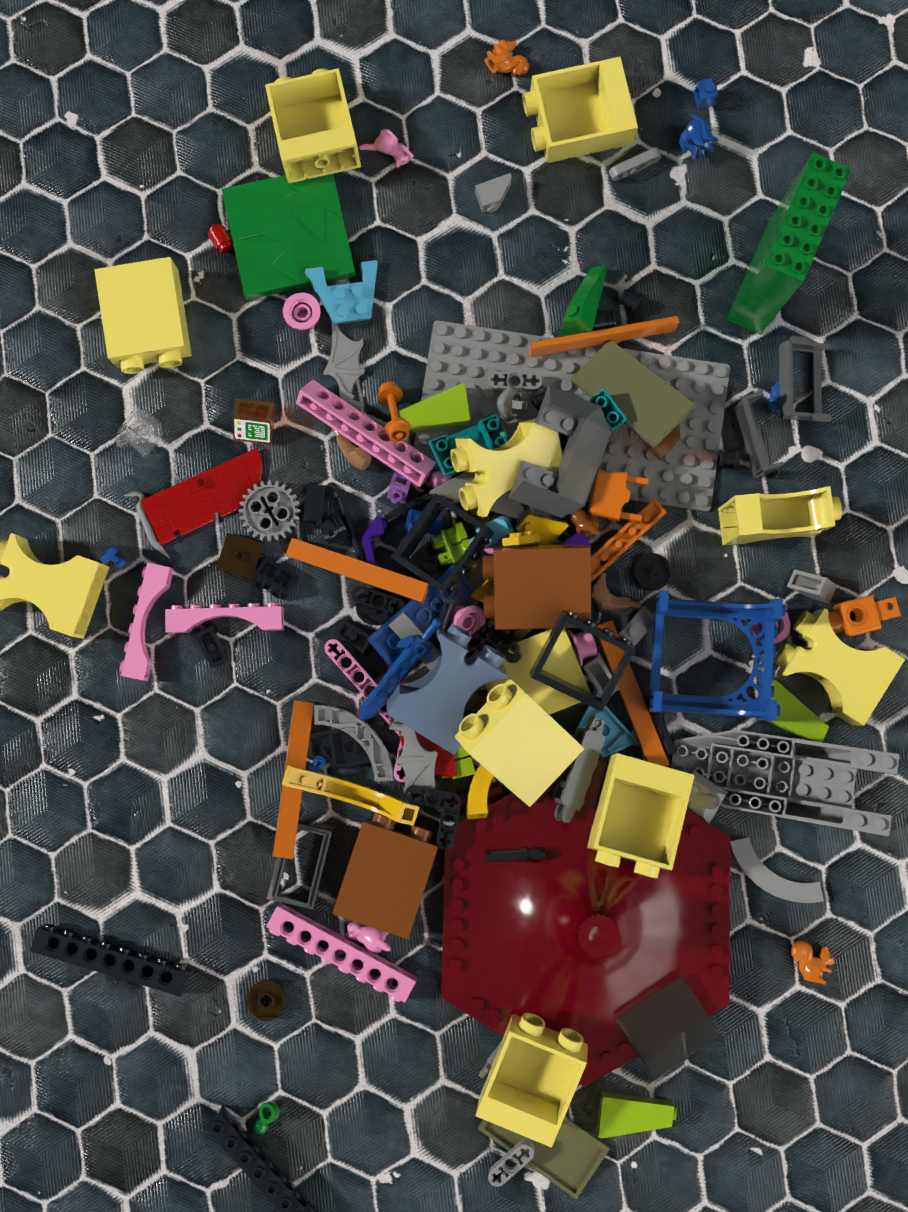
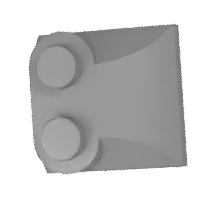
(705, 798)

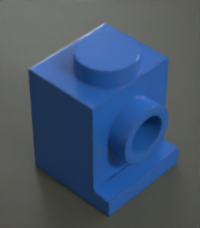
(705, 93)

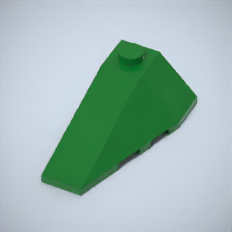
(584, 304)

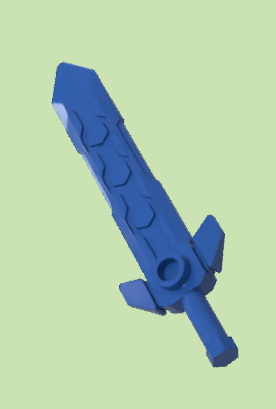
(415, 648)

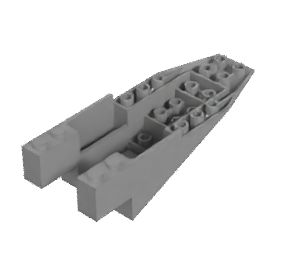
(787, 776)

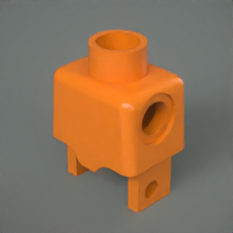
(610, 494)
(866, 613)

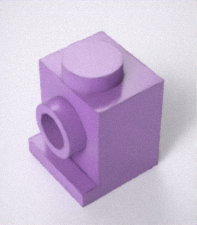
(398, 492)

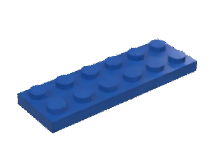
(422, 614)

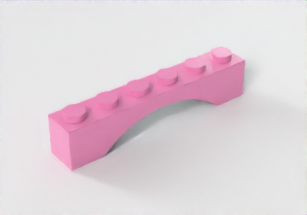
(185, 620)
(137, 660)

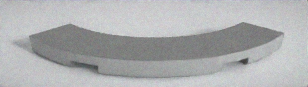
(362, 734)
(764, 878)

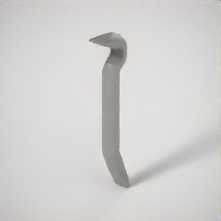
(146, 523)

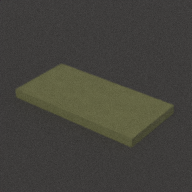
(642, 396)
(568, 1162)

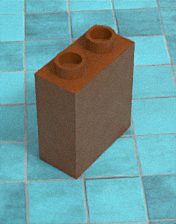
(537, 584)
(386, 876)

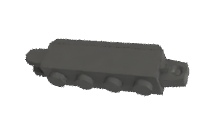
(576, 778)

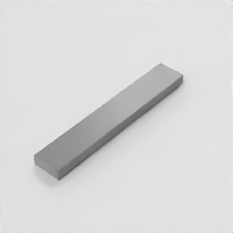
(404, 627)

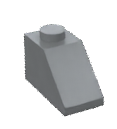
(492, 193)
(812, 586)
(638, 625)
(598, 672)

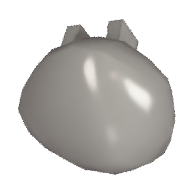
(509, 403)

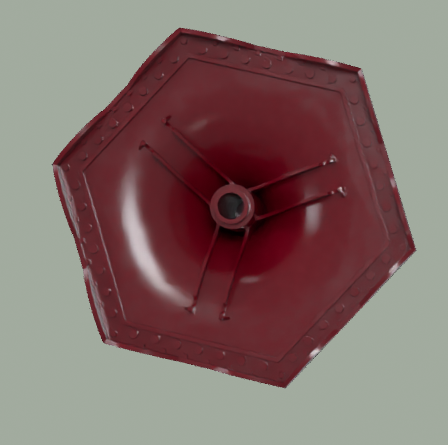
(576, 933)

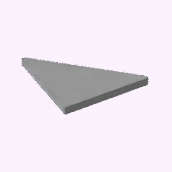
(502, 506)

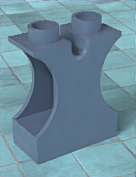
(438, 700)

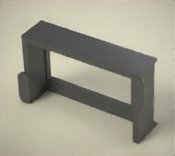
(786, 349)
(752, 437)
(317, 828)

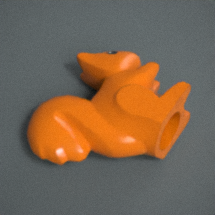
(503, 61)
(811, 966)

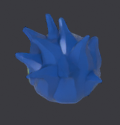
(697, 138)

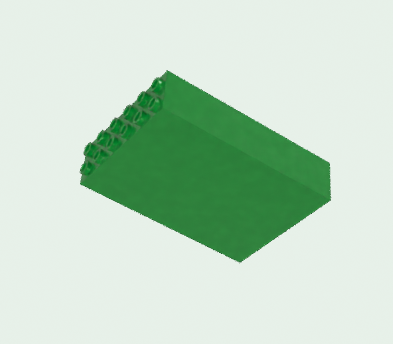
(789, 243)

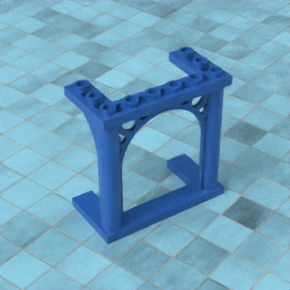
(764, 614)

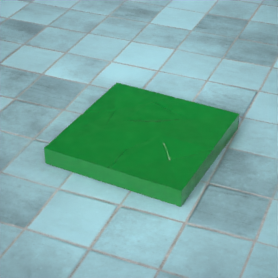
(284, 231)

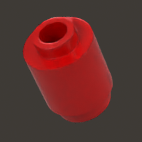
(220, 238)

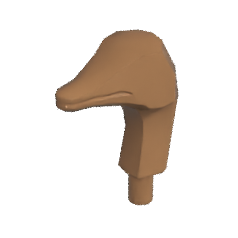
(355, 456)
(608, 601)

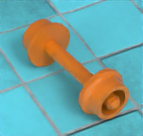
(397, 428)

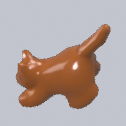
(584, 521)

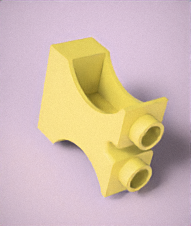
(498, 467)
(778, 515)
(61, 591)
(849, 675)

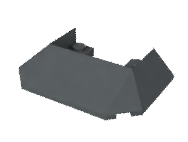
(588, 436)

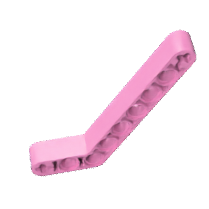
(362, 686)

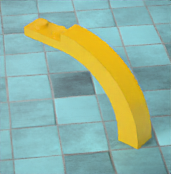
(353, 793)
(478, 793)

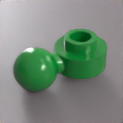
(268, 1113)

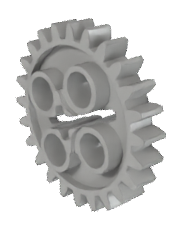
(255, 519)

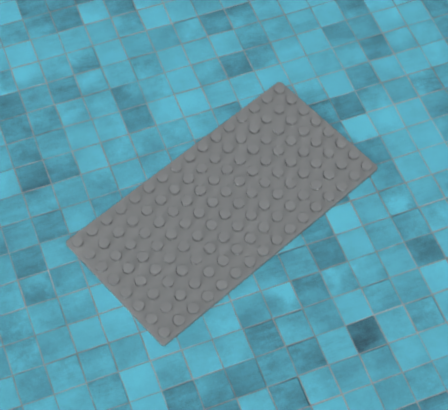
(678, 480)

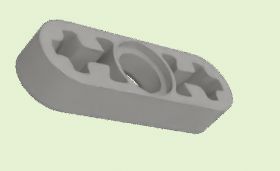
(634, 164)
(528, 386)
(508, 1171)

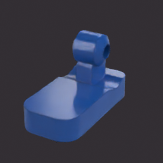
(435, 529)
(109, 555)

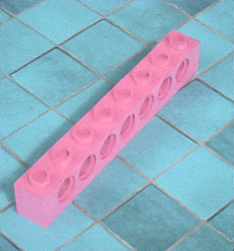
(365, 433)
(338, 942)

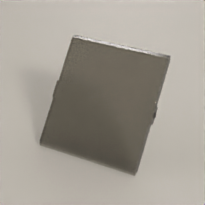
(668, 1027)

